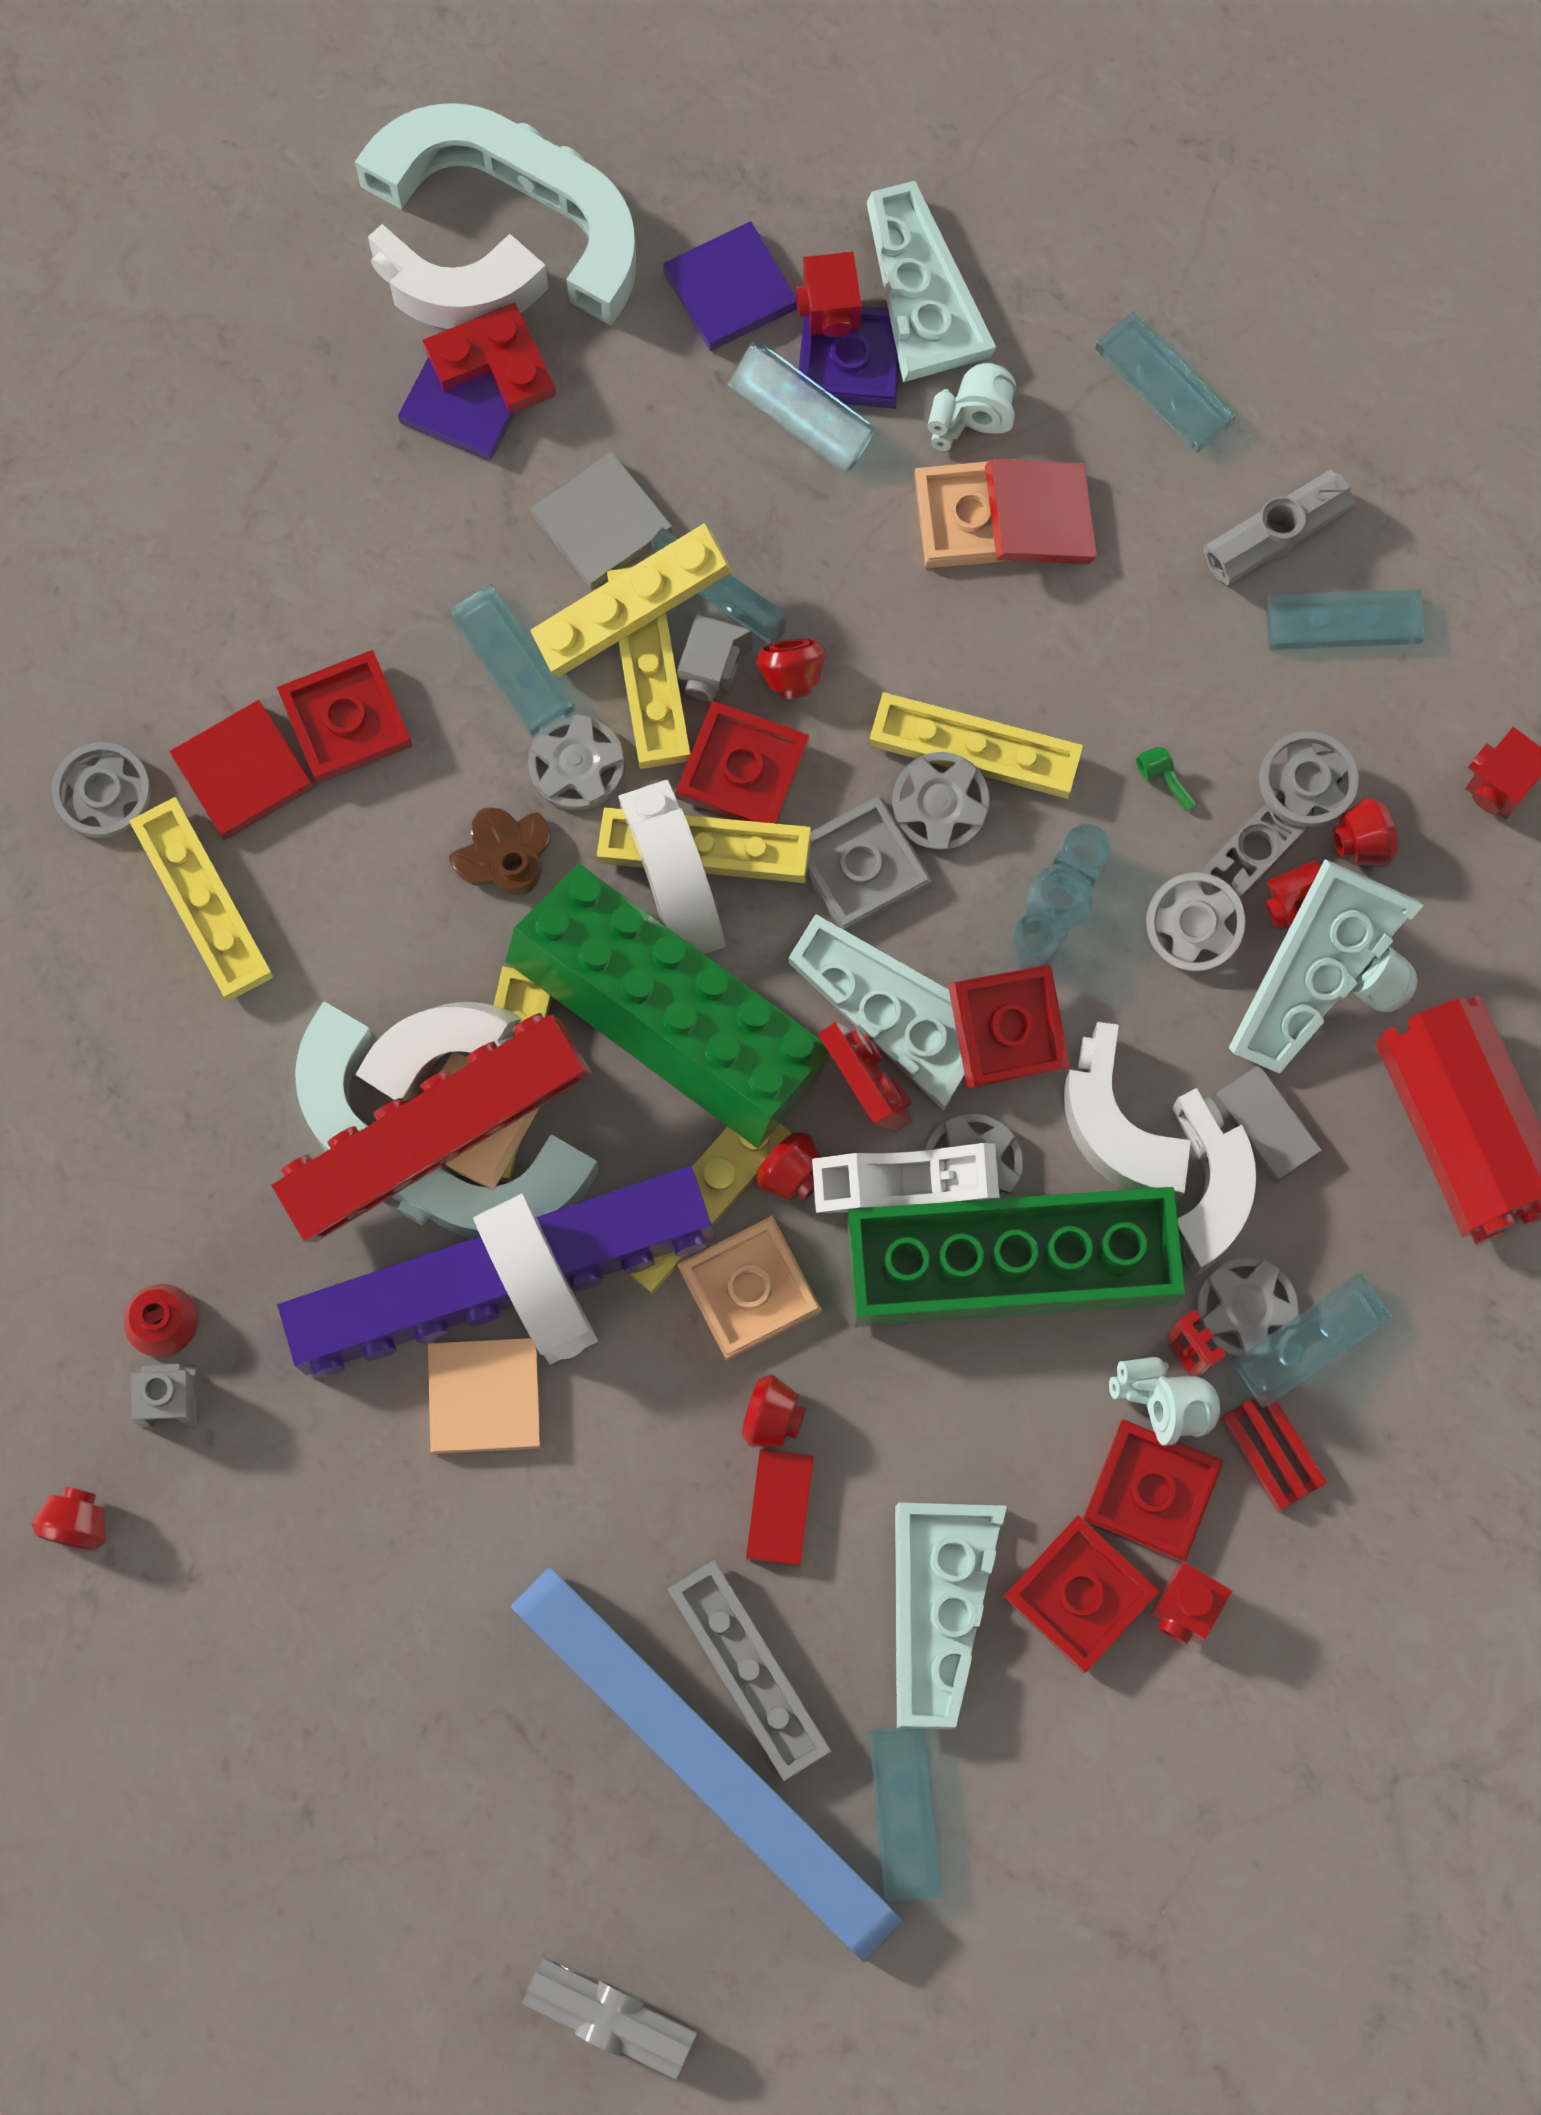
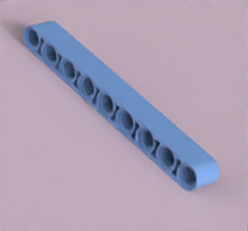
(707, 1764)

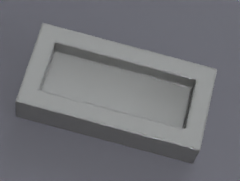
(1270, 1123)

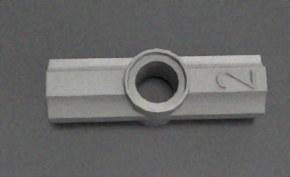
(1301, 511)
(609, 2018)

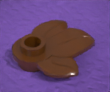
(500, 845)

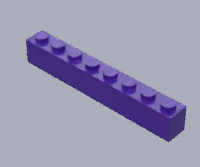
(462, 1284)

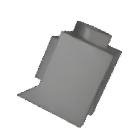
(711, 658)
(164, 1393)

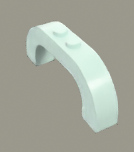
(519, 156)
(323, 1074)

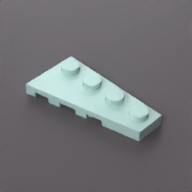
(925, 294)
(1326, 948)
(887, 1000)
(940, 1593)

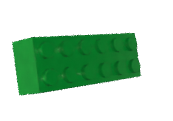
(667, 1004)
(1014, 1256)

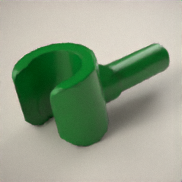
(1158, 763)

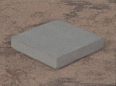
(600, 519)
(863, 865)

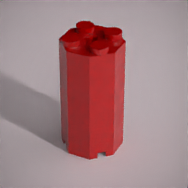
(1469, 1115)

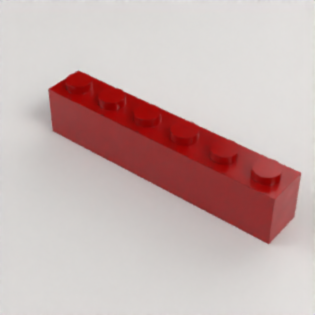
(430, 1128)

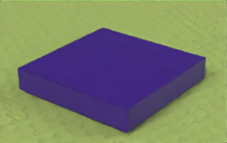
(730, 286)
(856, 366)
(463, 416)

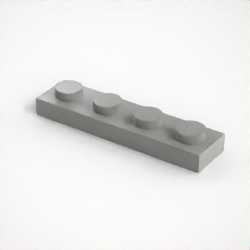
(749, 1670)

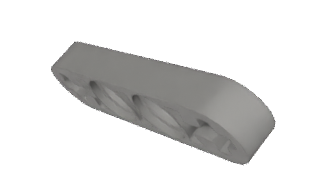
(1269, 826)

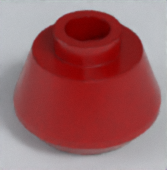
(791, 666)
(1366, 834)
(789, 1168)
(173, 1313)
(772, 1414)
(71, 1520)

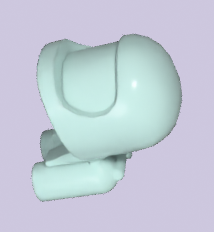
(980, 404)
(1386, 982)
(1174, 1404)

